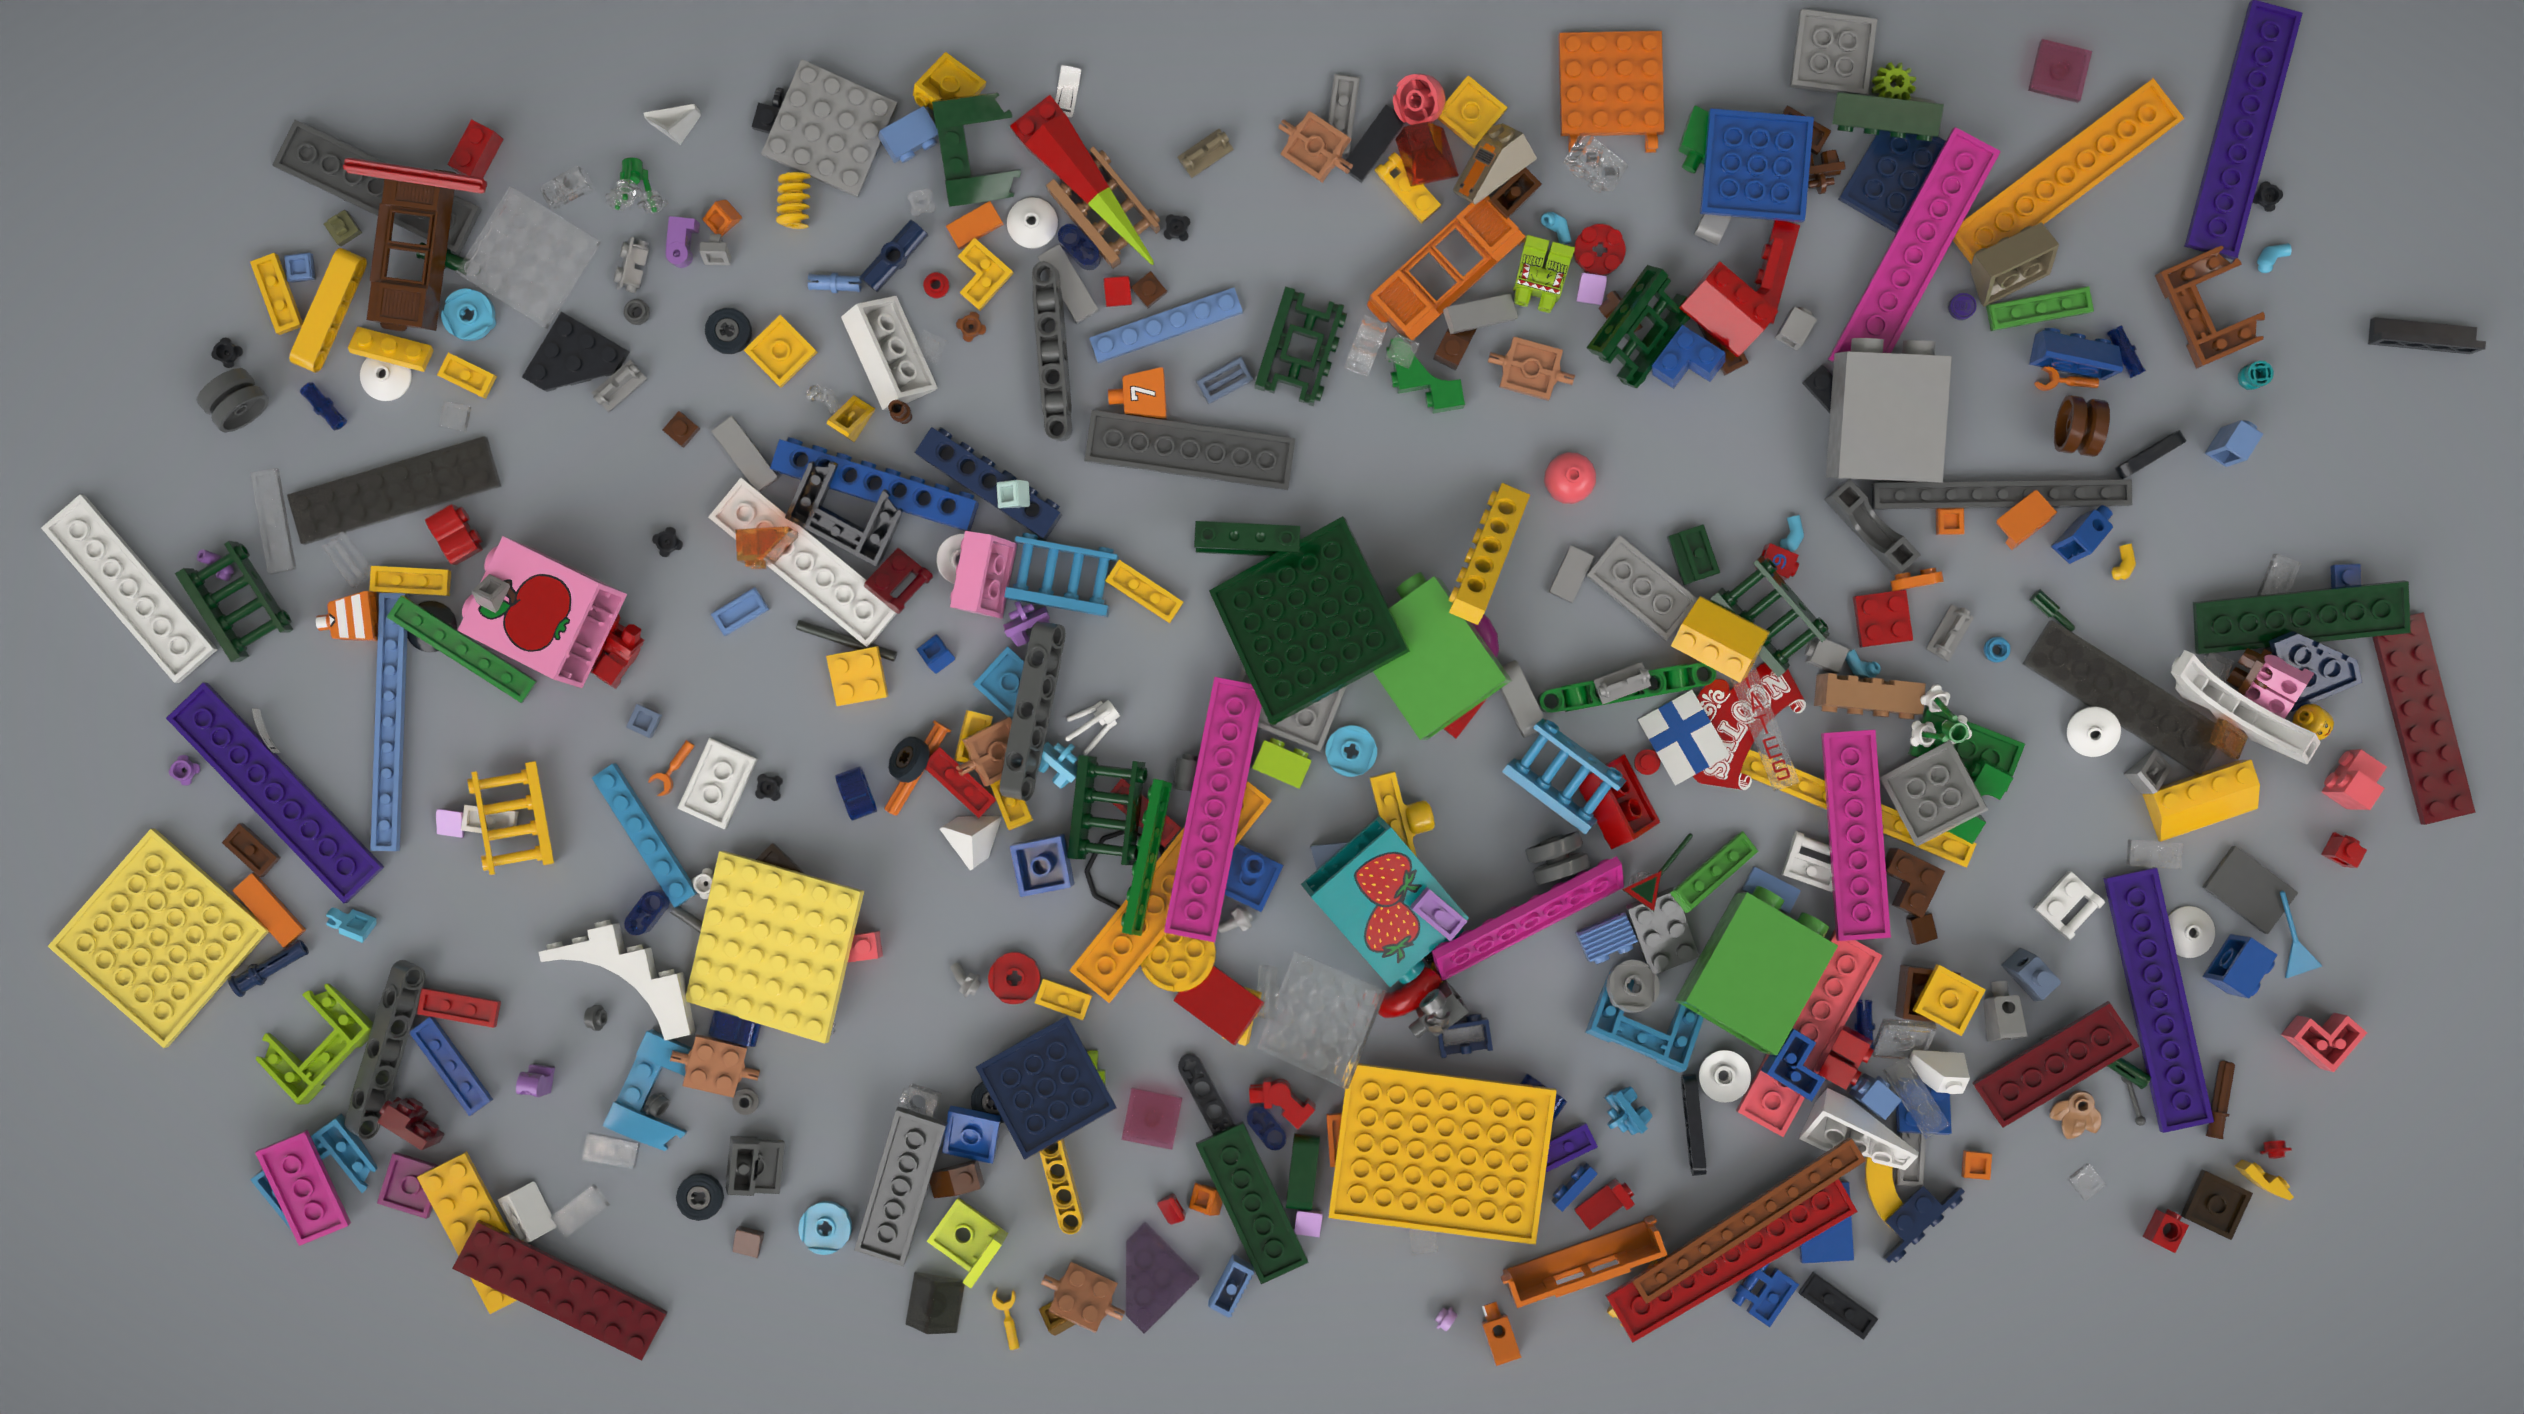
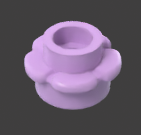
(1445, 1318)

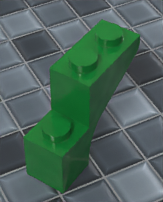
(1442, 394)

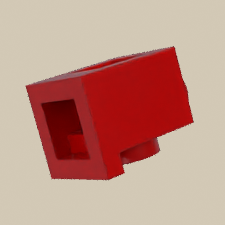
(2344, 850)

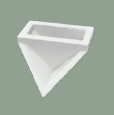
(674, 121)
(972, 837)

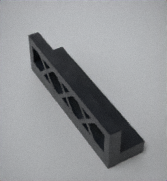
(2424, 336)

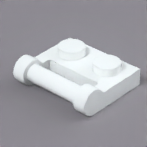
(1806, 868)
(2062, 899)

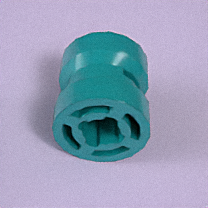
(2251, 380)

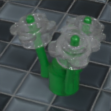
(626, 189)

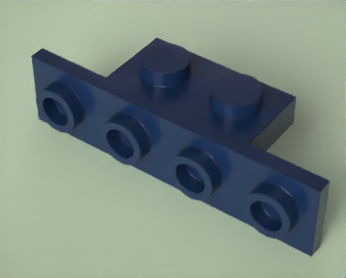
(1915, 1216)

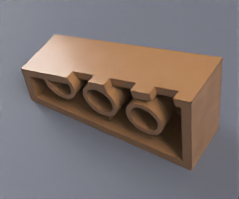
(1869, 695)

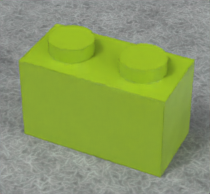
(1282, 763)

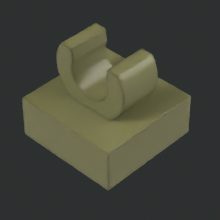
(342, 227)

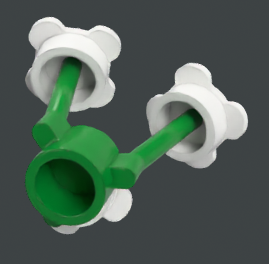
(1953, 729)

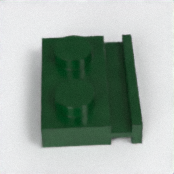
(1693, 554)

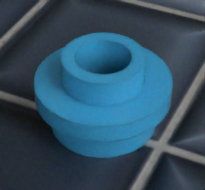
(2004, 649)

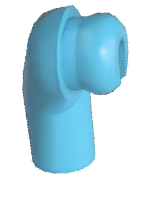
(1557, 224)
(1795, 536)
(1862, 668)

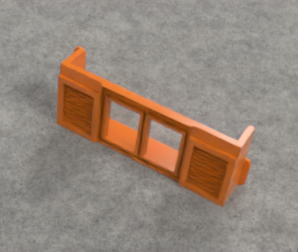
(1409, 305)
(1628, 1246)

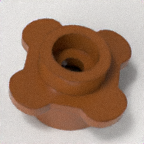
(971, 319)

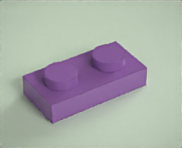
(1438, 914)

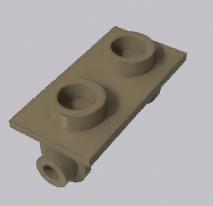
(1205, 153)

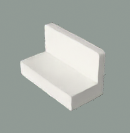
(527, 1213)

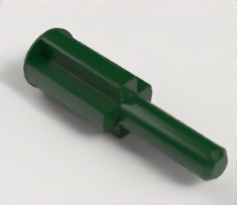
(2050, 608)

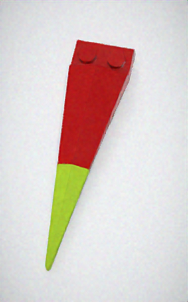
(1057, 145)

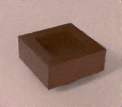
(1149, 289)
(681, 429)

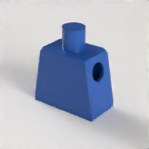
(2084, 534)

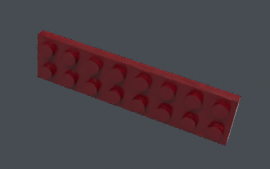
(2424, 723)
(559, 1290)

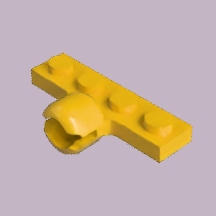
(1403, 818)

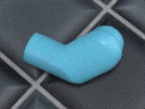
(2270, 254)

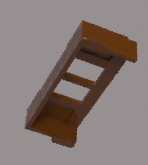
(405, 302)

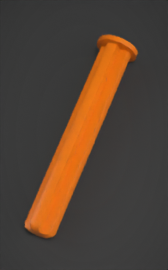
(904, 789)

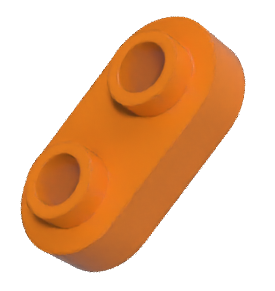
(1927, 577)

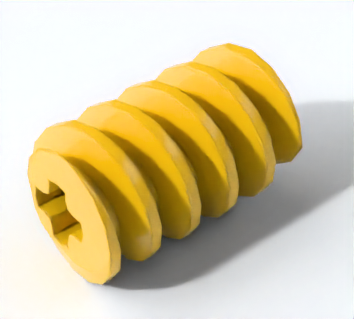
(792, 200)

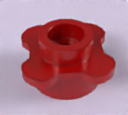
(2275, 1149)

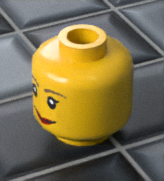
(2314, 719)

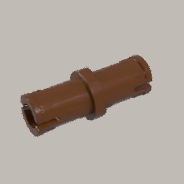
(900, 411)

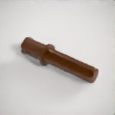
(2221, 1099)

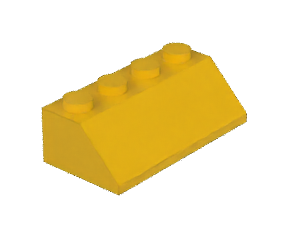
(2203, 799)

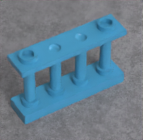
(1045, 595)
(1541, 785)

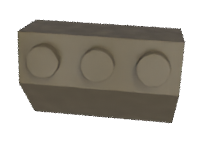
(2013, 263)

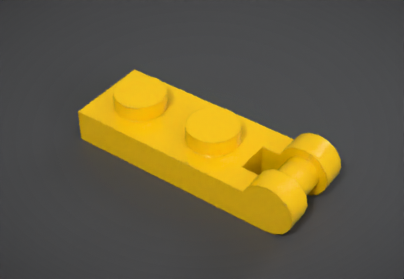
(1415, 198)

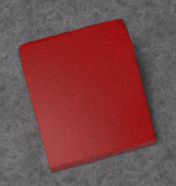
(1117, 291)
(1172, 1209)

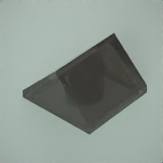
(935, 1303)

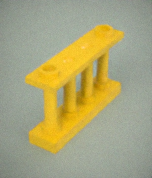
(533, 802)

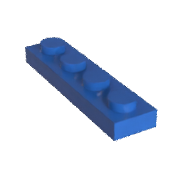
(451, 1065)

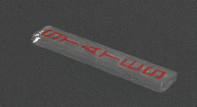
(1765, 731)

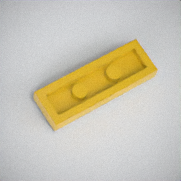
(276, 293)
(390, 349)
(410, 580)
(1144, 591)

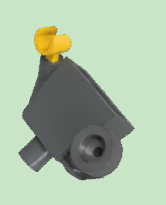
(1438, 1010)

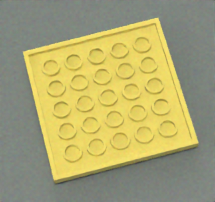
(159, 938)
(774, 946)

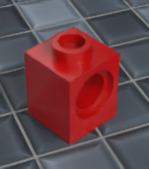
(2173, 1238)

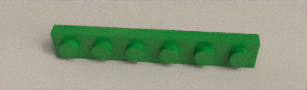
(461, 649)
(1148, 848)

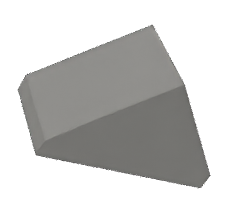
(2149, 773)

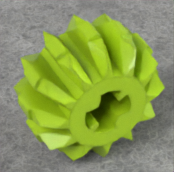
(1894, 74)

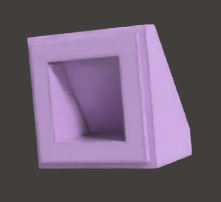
(1591, 288)
(449, 822)
(1308, 1222)

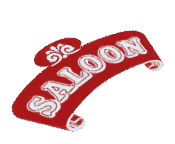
(1732, 727)

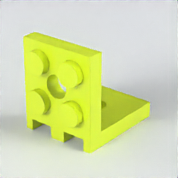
(978, 1250)

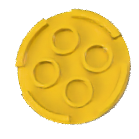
(1179, 962)

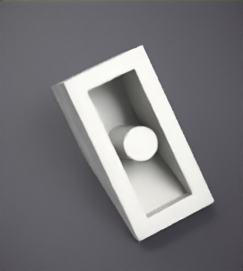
(1941, 1070)

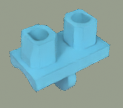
(1062, 761)

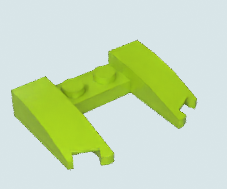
(305, 1079)

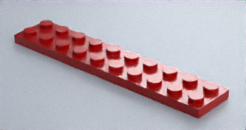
(1768, 1244)

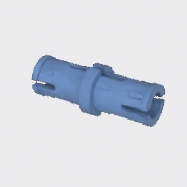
(834, 282)

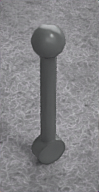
(2140, 1120)

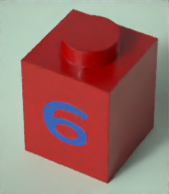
(1783, 559)

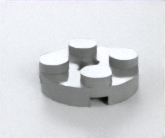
(1620, 994)

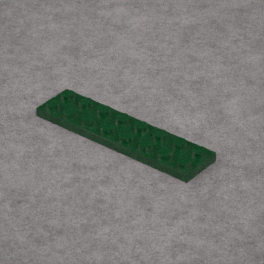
(2316, 614)

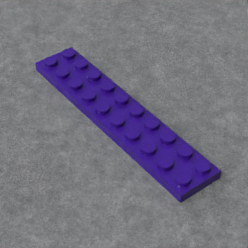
(2243, 128)
(275, 792)
(2158, 1000)

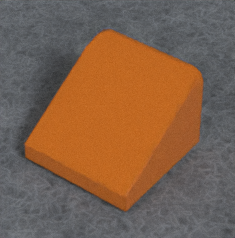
(721, 217)
(1205, 1200)

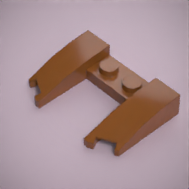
(2180, 287)

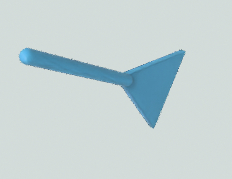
(2300, 958)

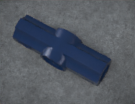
(906, 243)

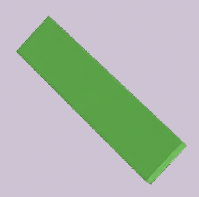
(2039, 308)
(1714, 872)

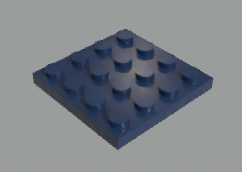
(1890, 177)
(1046, 1087)

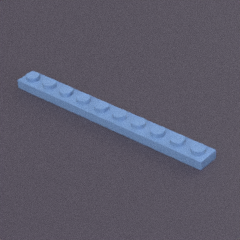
(388, 729)

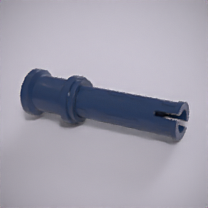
(258, 974)

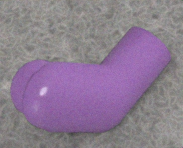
(208, 558)

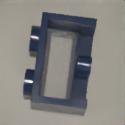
(1466, 1036)

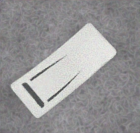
(1068, 89)
(262, 730)

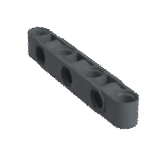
(1052, 351)
(1036, 694)
(384, 1048)

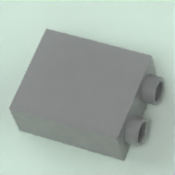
(1889, 412)

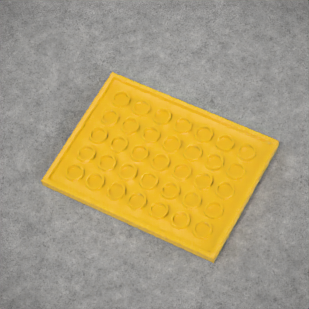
(1442, 1153)

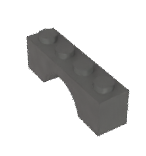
(1857, 513)

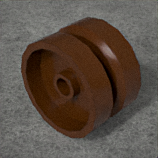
(2081, 426)

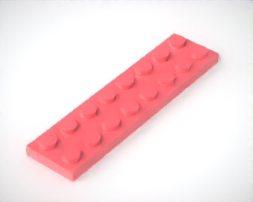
(1821, 1020)

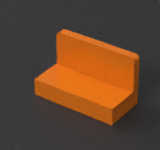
(2025, 518)

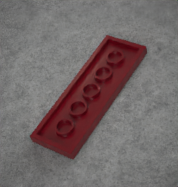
(2055, 1064)

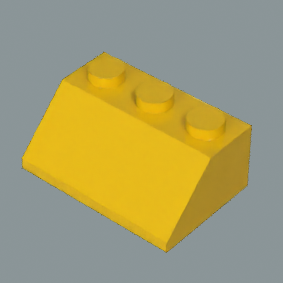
(1720, 639)

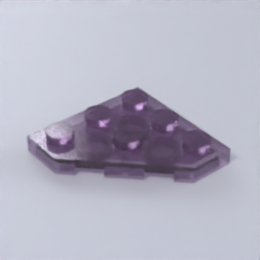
(1153, 1277)

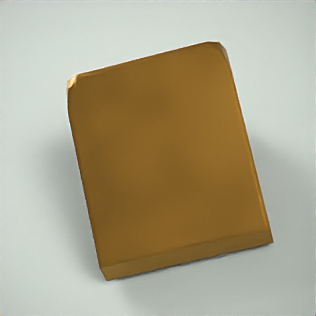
(1053, 1322)

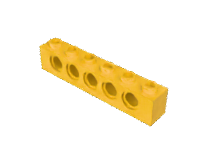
(1489, 553)

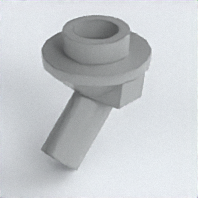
(1240, 918)
(968, 984)

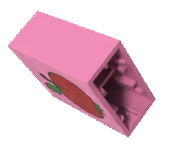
(549, 616)

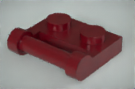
(892, 574)

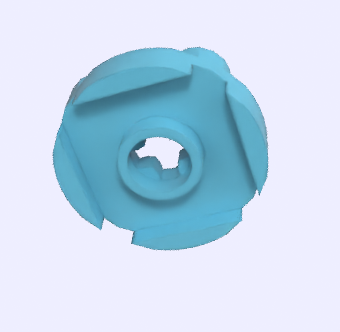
(455, 308)
(1344, 738)
(813, 1237)

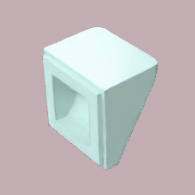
(1013, 494)

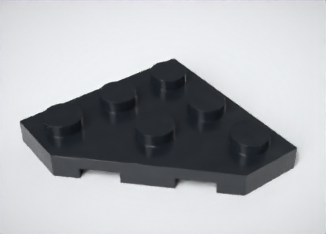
(573, 356)

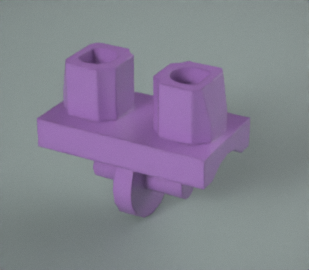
(1017, 627)

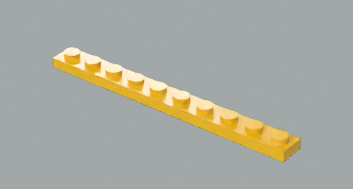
(1813, 791)

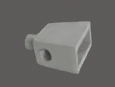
(2007, 1023)

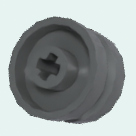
(232, 400)
(1557, 857)

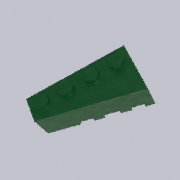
(1888, 114)

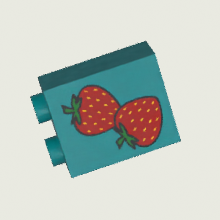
(1369, 899)

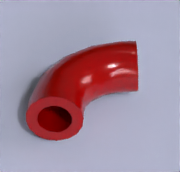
(1410, 995)

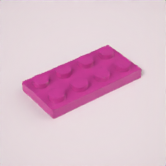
(303, 1187)

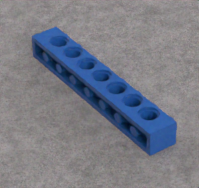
(961, 518)

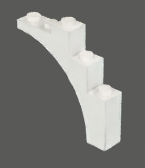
(2260, 725)
(637, 966)

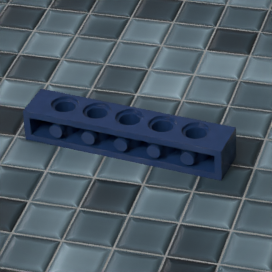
(930, 451)

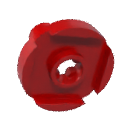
(1609, 239)
(1025, 967)

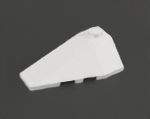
(1839, 1117)

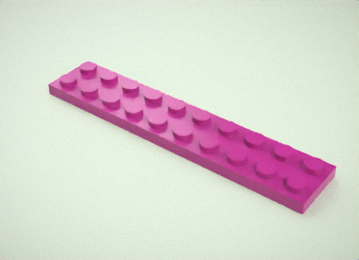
(1920, 242)
(1214, 810)

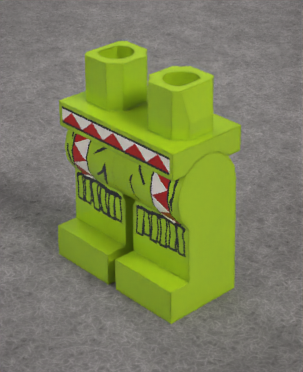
(1538, 281)

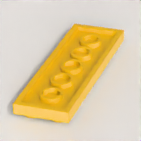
(459, 1202)

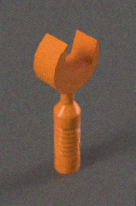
(2070, 380)
(674, 765)

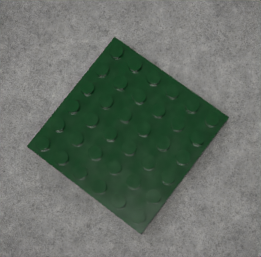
(1308, 621)

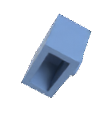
(909, 135)
(2234, 443)
(1875, 1095)

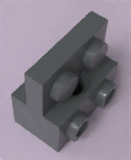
(741, 1166)

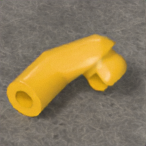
(2127, 565)

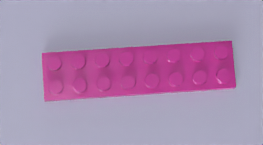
(1856, 835)
(1528, 918)

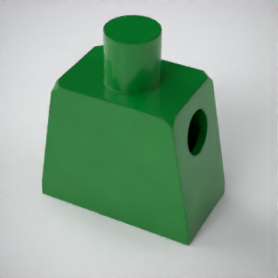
(1694, 139)

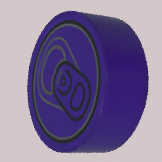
(1962, 306)

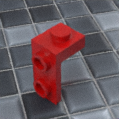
(1605, 1203)

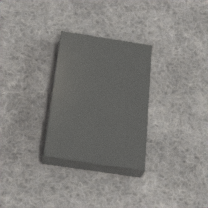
(2249, 889)

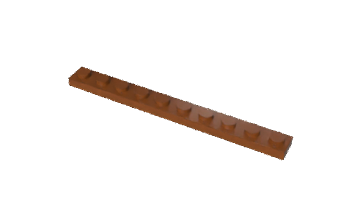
(1748, 1220)

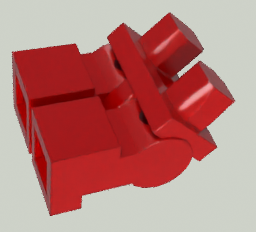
(623, 648)
(1280, 1094)

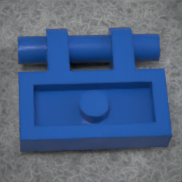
(1770, 1298)

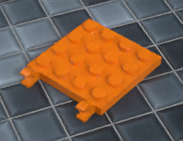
(1611, 85)

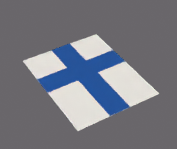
(1683, 737)

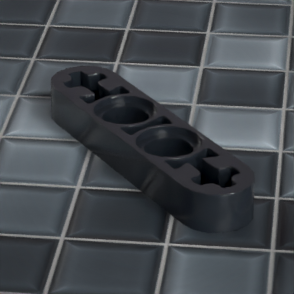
(1205, 1101)
(1693, 1124)

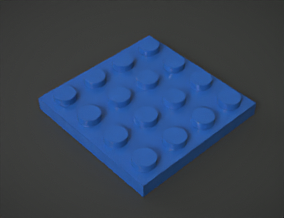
(1756, 165)

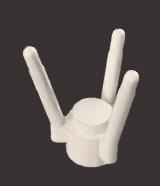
(1104, 714)

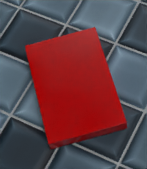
(1221, 1005)

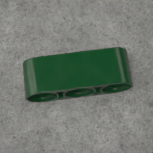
(1302, 1171)

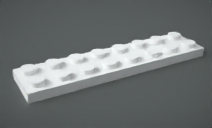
(808, 565)
(129, 588)

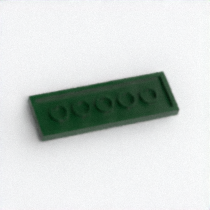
(1252, 1202)

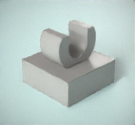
(715, 251)

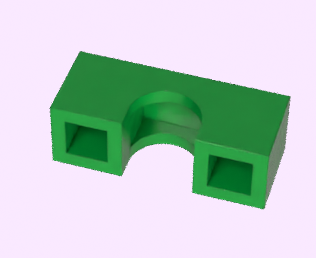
(1989, 781)

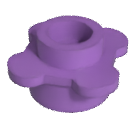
(177, 773)

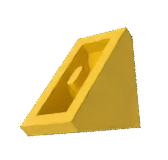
(851, 418)

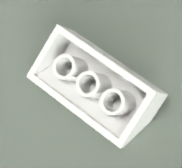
(886, 351)

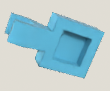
(352, 925)

